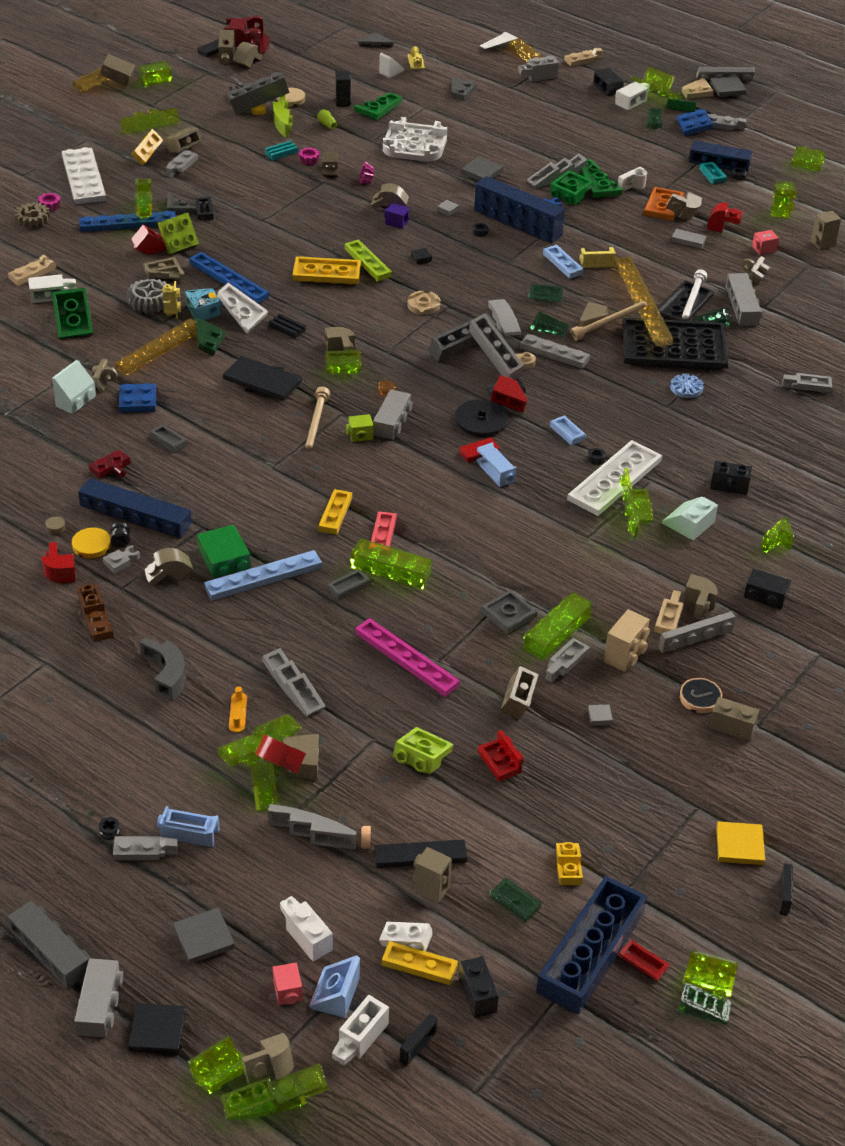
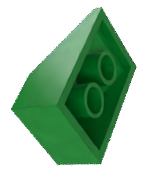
(72, 313)

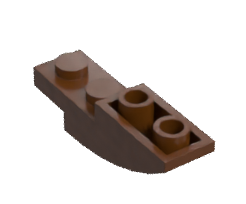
(94, 613)

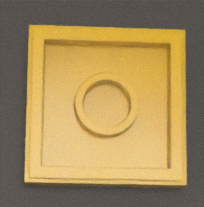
(740, 843)

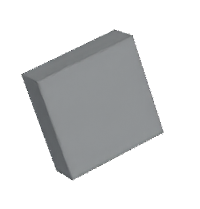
(448, 208)
(600, 715)

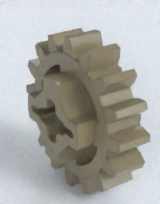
(32, 214)

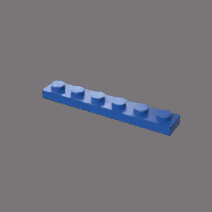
(122, 221)
(226, 275)

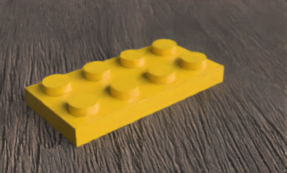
(326, 270)

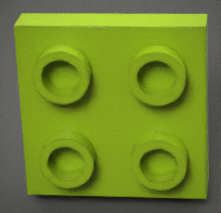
(178, 233)

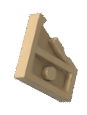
(697, 89)

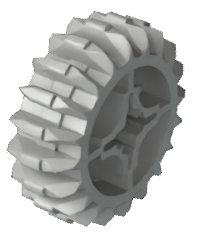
(146, 296)

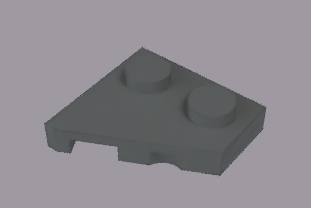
(462, 88)

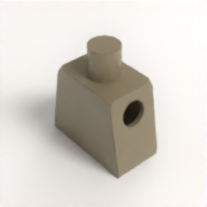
(226, 52)
(309, 766)

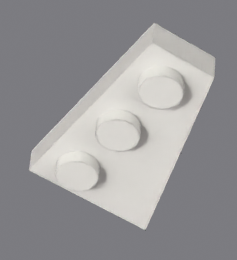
(241, 307)

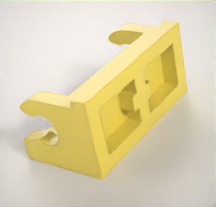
(597, 259)

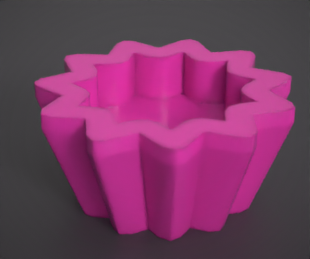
(309, 156)
(366, 174)
(50, 200)

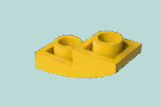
(569, 863)

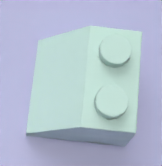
(73, 388)
(692, 517)

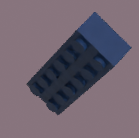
(519, 209)
(591, 945)

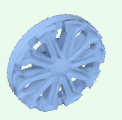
(686, 386)

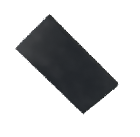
(675, 304)
(262, 378)

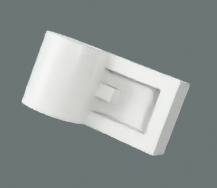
(634, 178)
(409, 934)

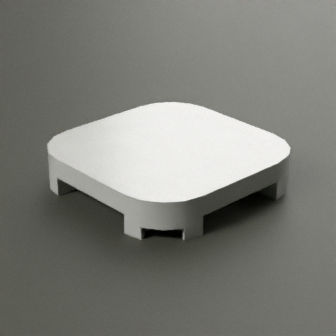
(415, 140)

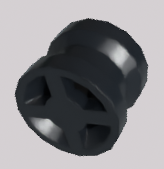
(120, 534)

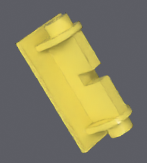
(415, 59)
(171, 293)

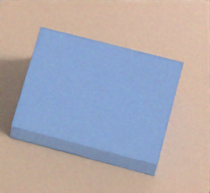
(337, 987)

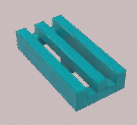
(281, 150)
(714, 175)

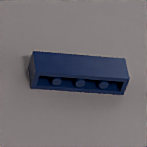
(722, 156)

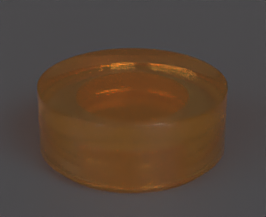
(385, 386)

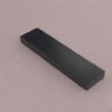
(405, 853)

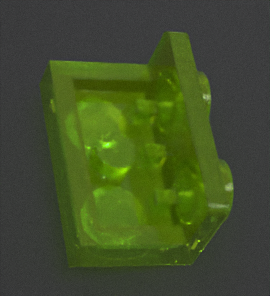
(808, 158)
(343, 361)
(711, 973)
(216, 1065)

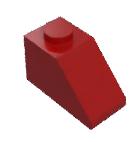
(148, 241)
(509, 394)

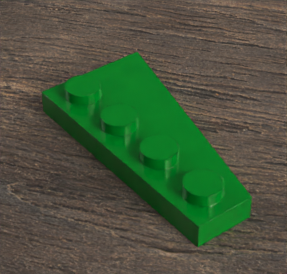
(602, 185)

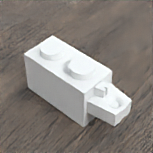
(632, 95)
(42, 287)
(307, 928)
(361, 1030)

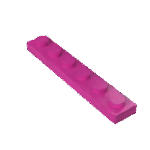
(407, 657)

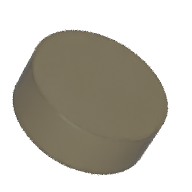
(55, 525)

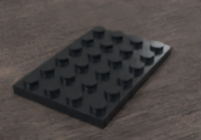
(693, 344)

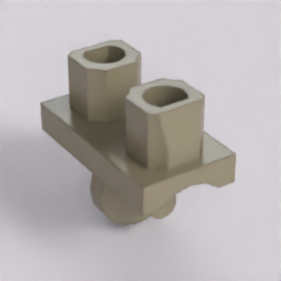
(755, 271)
(103, 375)

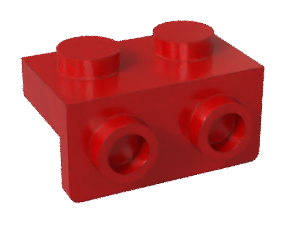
(501, 757)

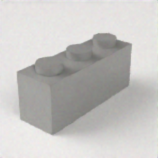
(392, 414)
(98, 998)

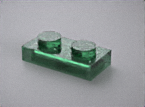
(654, 118)
(546, 292)
(515, 899)

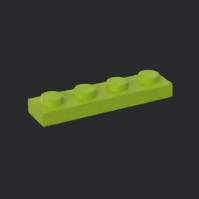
(369, 261)

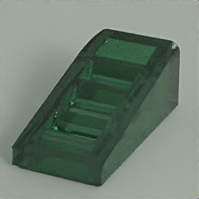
(719, 315)
(548, 324)
(694, 1009)

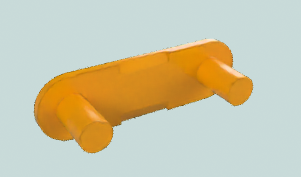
(238, 711)

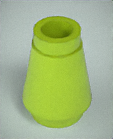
(327, 119)

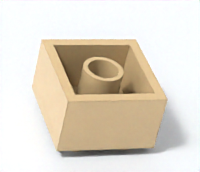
(627, 640)

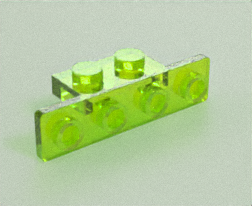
(660, 82)
(149, 120)
(637, 504)

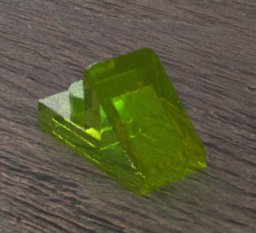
(779, 534)

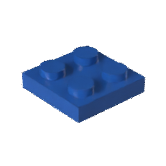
(694, 122)
(137, 398)

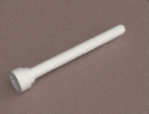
(699, 277)

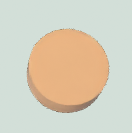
(365, 837)

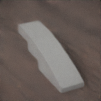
(551, 172)
(504, 317)
(293, 682)
(307, 824)

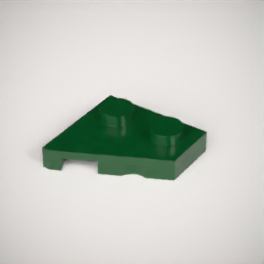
(208, 336)

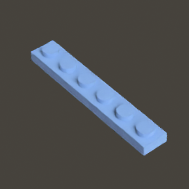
(262, 575)

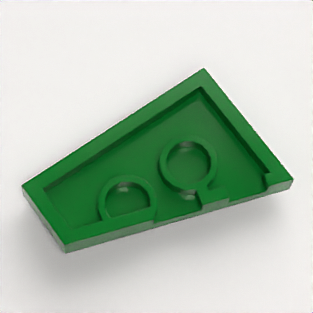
(380, 106)

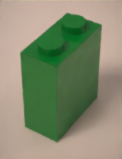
(223, 551)

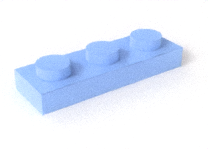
(563, 261)

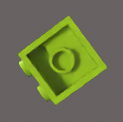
(421, 750)

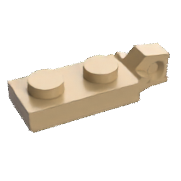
(584, 57)
(669, 613)

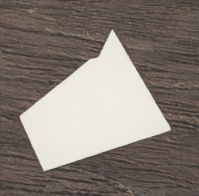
(505, 37)

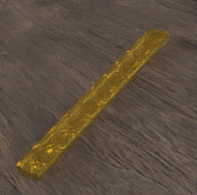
(639, 293)

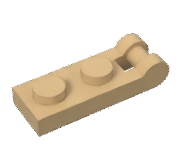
(33, 269)

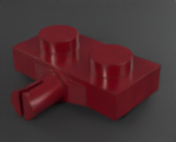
(110, 464)

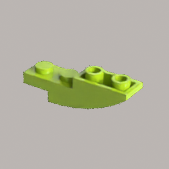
(282, 117)

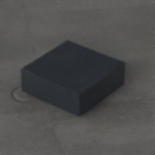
(421, 255)

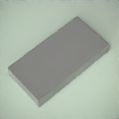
(689, 238)

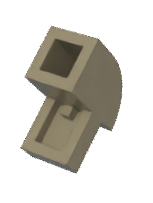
(246, 54)
(330, 163)
(390, 194)
(684, 206)
(339, 339)
(166, 562)
(702, 593)
(272, 1061)

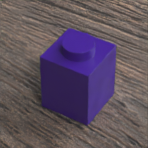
(396, 215)

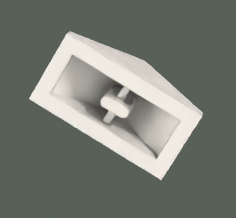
(388, 66)

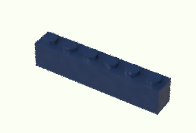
(135, 508)

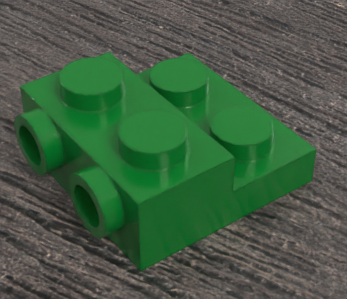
(570, 187)

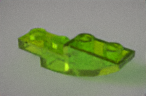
(244, 749)
(276, 1096)

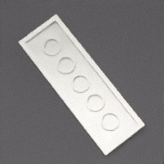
(83, 175)
(603, 485)

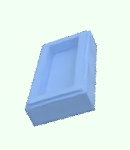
(567, 430)

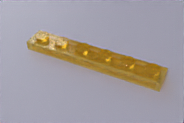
(156, 347)

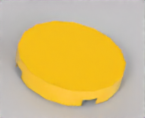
(91, 542)

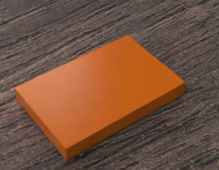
(657, 202)

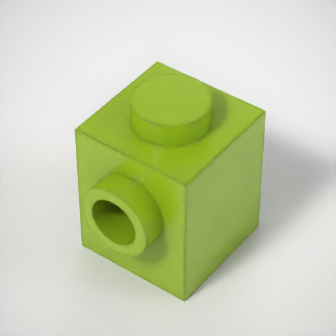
(360, 428)

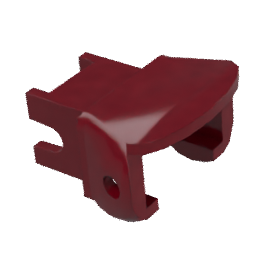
(253, 35)

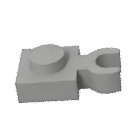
(120, 560)

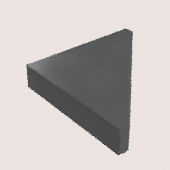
(376, 40)
(179, 206)

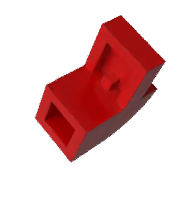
(722, 214)
(58, 567)
(280, 753)

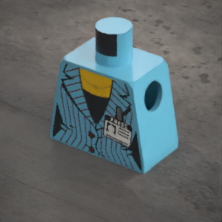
(203, 303)

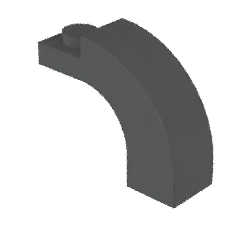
(172, 678)

